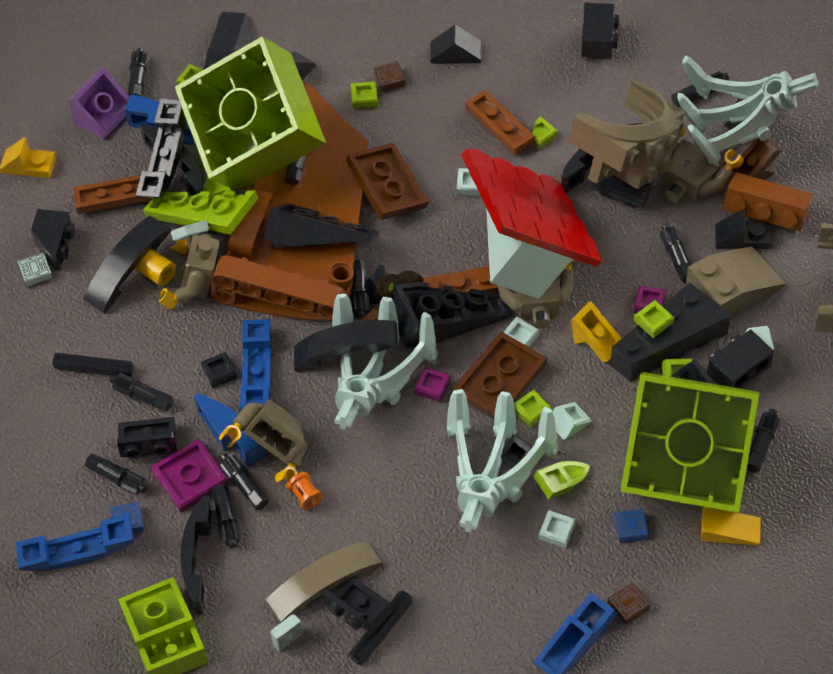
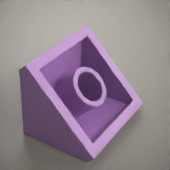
(99, 104)

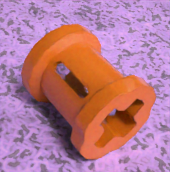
(305, 491)

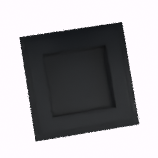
(218, 369)

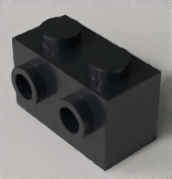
(598, 30)
(740, 360)

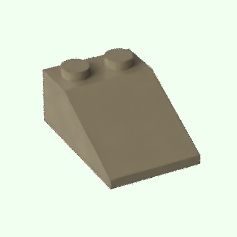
(734, 278)

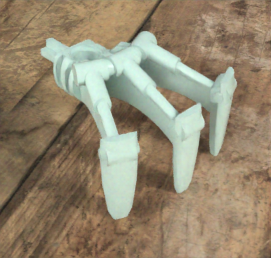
(757, 111)
(360, 392)
(483, 492)

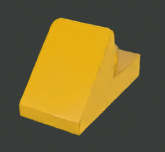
(27, 162)
(595, 330)

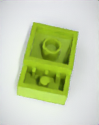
(163, 629)

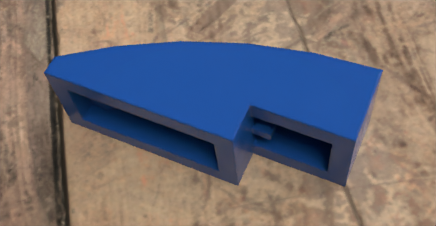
(144, 110)
(217, 418)
(576, 636)

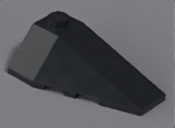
(229, 36)
(301, 226)
(450, 310)

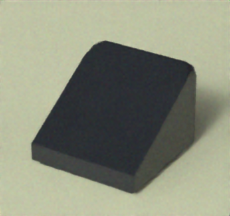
(372, 282)
(515, 450)

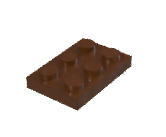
(387, 181)
(501, 368)

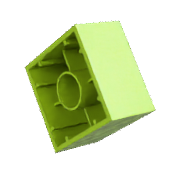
(250, 114)
(689, 442)

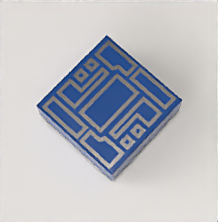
(134, 511)
(631, 525)

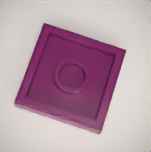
(189, 475)

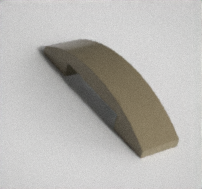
(321, 575)

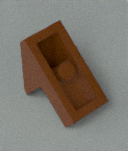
(758, 158)

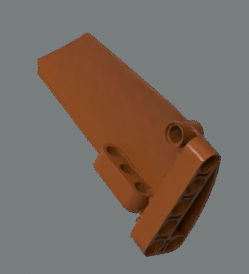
(303, 278)

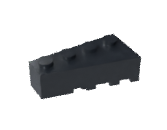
(695, 323)

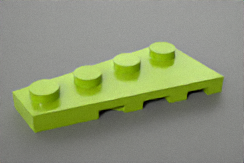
(220, 211)

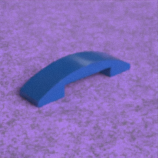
(256, 362)
(77, 548)

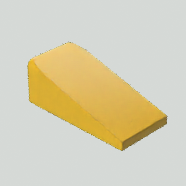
(729, 527)

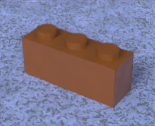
(768, 201)

